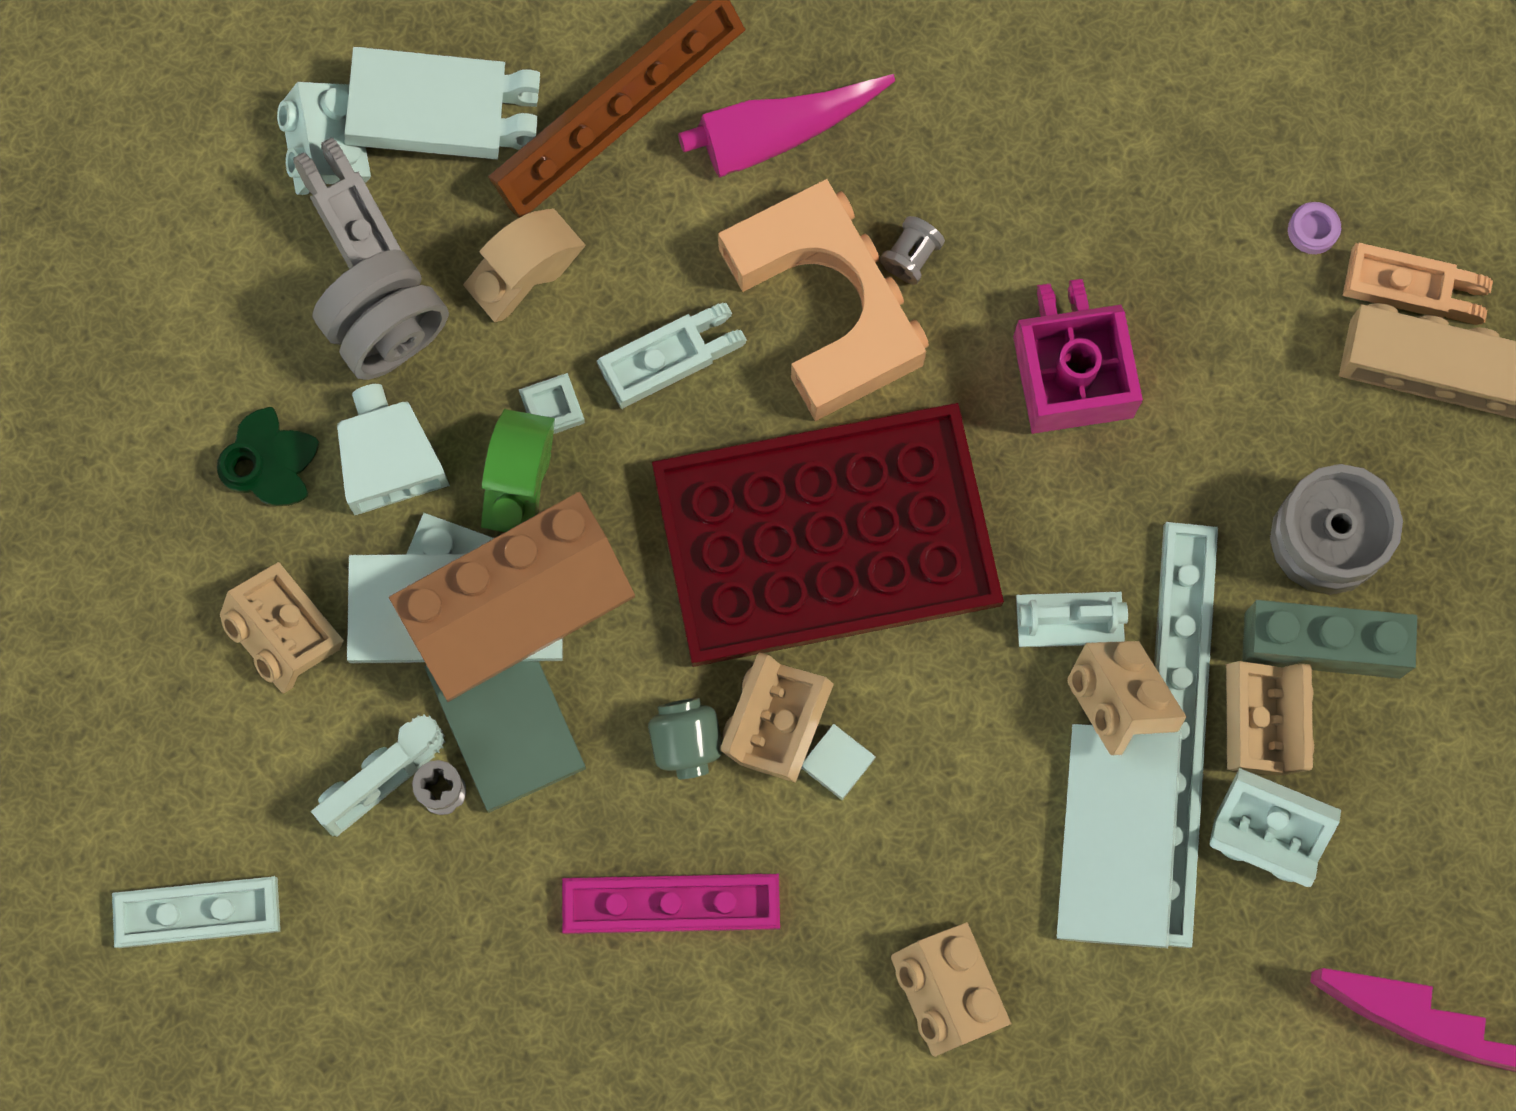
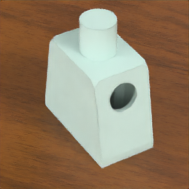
(385, 453)

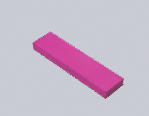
(670, 903)

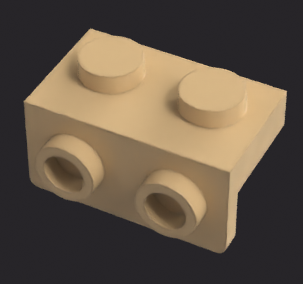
(1123, 693)
(775, 718)
(1269, 718)
(949, 989)

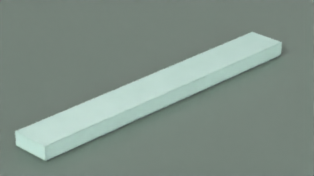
(1184, 665)

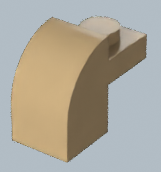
(520, 256)

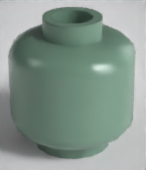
(685, 737)

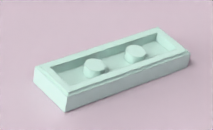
(196, 912)

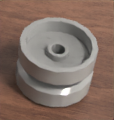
(380, 314)
(1340, 499)

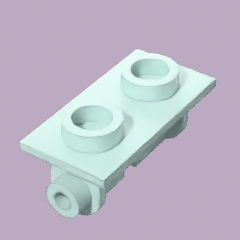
(1070, 618)

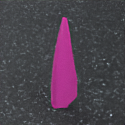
(767, 127)

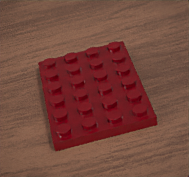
(826, 534)

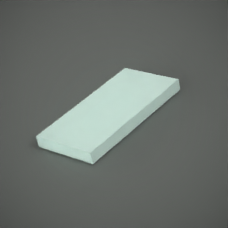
(373, 623)
(1119, 840)

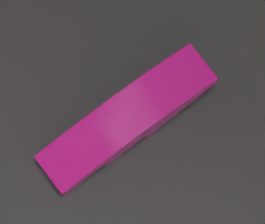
(1408, 1012)

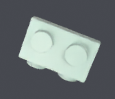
(310, 117)
(1273, 828)

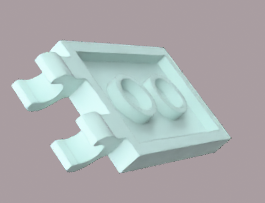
(437, 103)

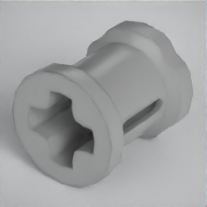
(916, 233)
(428, 775)

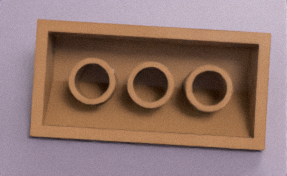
(513, 596)

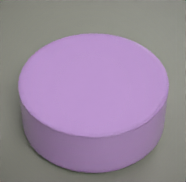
(1314, 228)

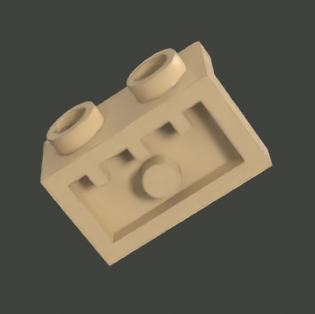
(278, 626)

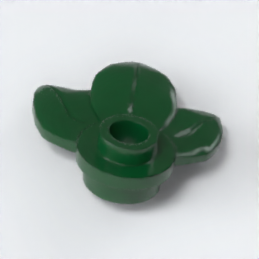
(275, 458)

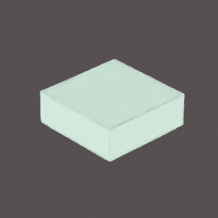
(554, 399)
(837, 762)

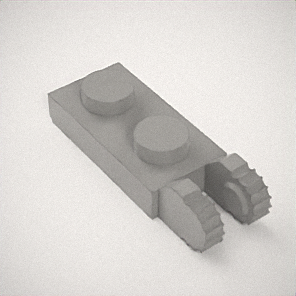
(346, 206)

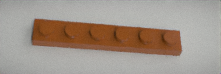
(615, 104)

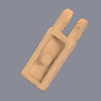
(1414, 283)

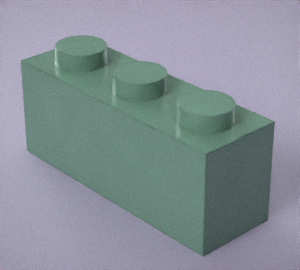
(1330, 638)

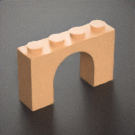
(819, 230)

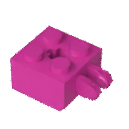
(1092, 339)

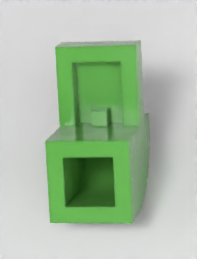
(515, 469)

